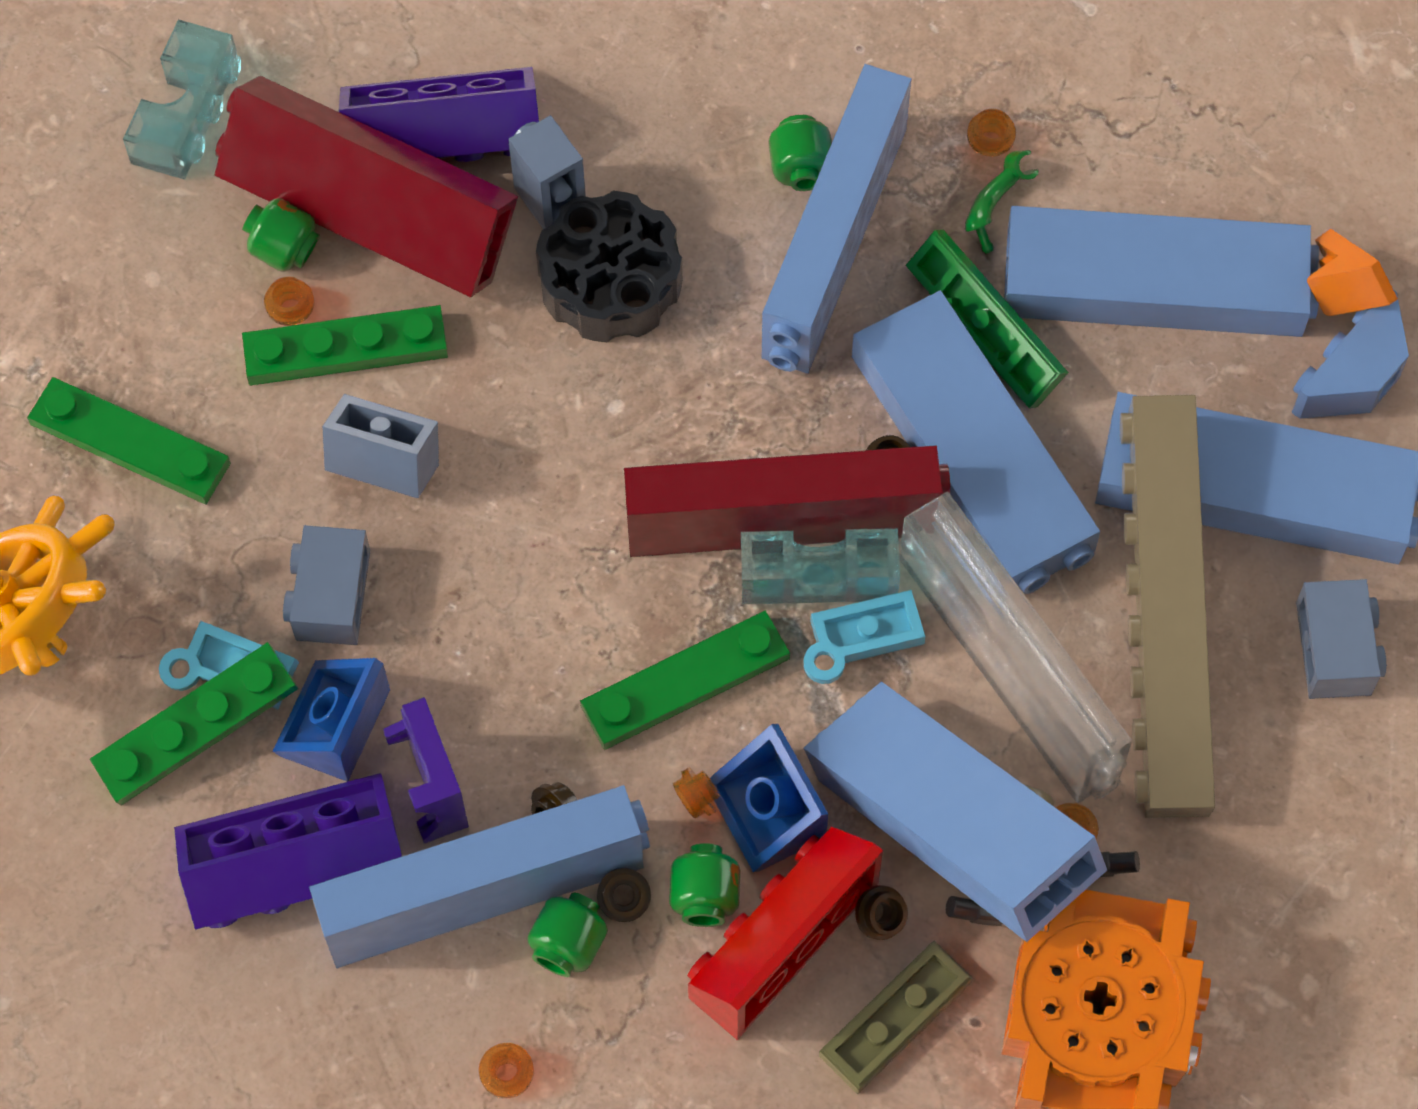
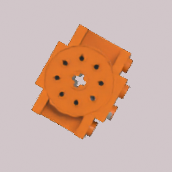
(1150, 994)

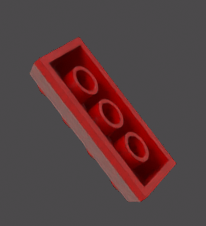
(784, 930)

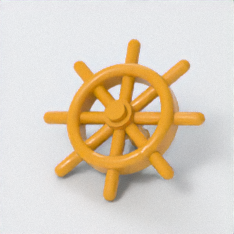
(36, 612)

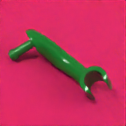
(989, 196)

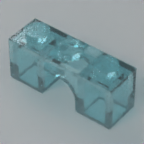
(173, 133)
(851, 571)

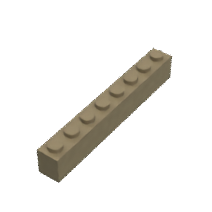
(1170, 607)

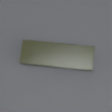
(895, 1017)

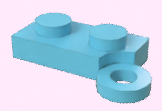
(862, 632)
(210, 654)

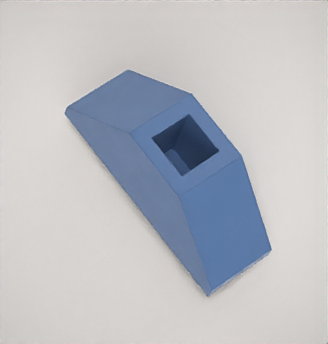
(1356, 367)

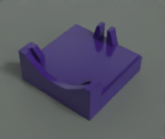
(440, 793)

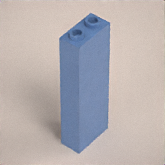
(835, 220)
(1160, 271)
(998, 468)
(1291, 484)
(956, 810)
(480, 876)

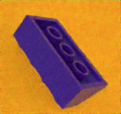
(448, 113)
(279, 849)

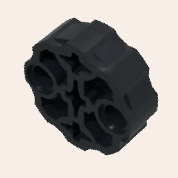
(609, 266)

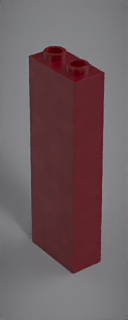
(365, 185)
(811, 494)

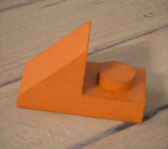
(1348, 278)

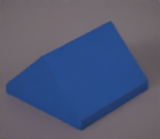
(334, 715)
(769, 800)

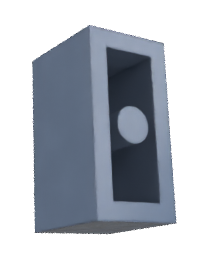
(545, 169)
(381, 445)
(328, 585)
(1339, 638)

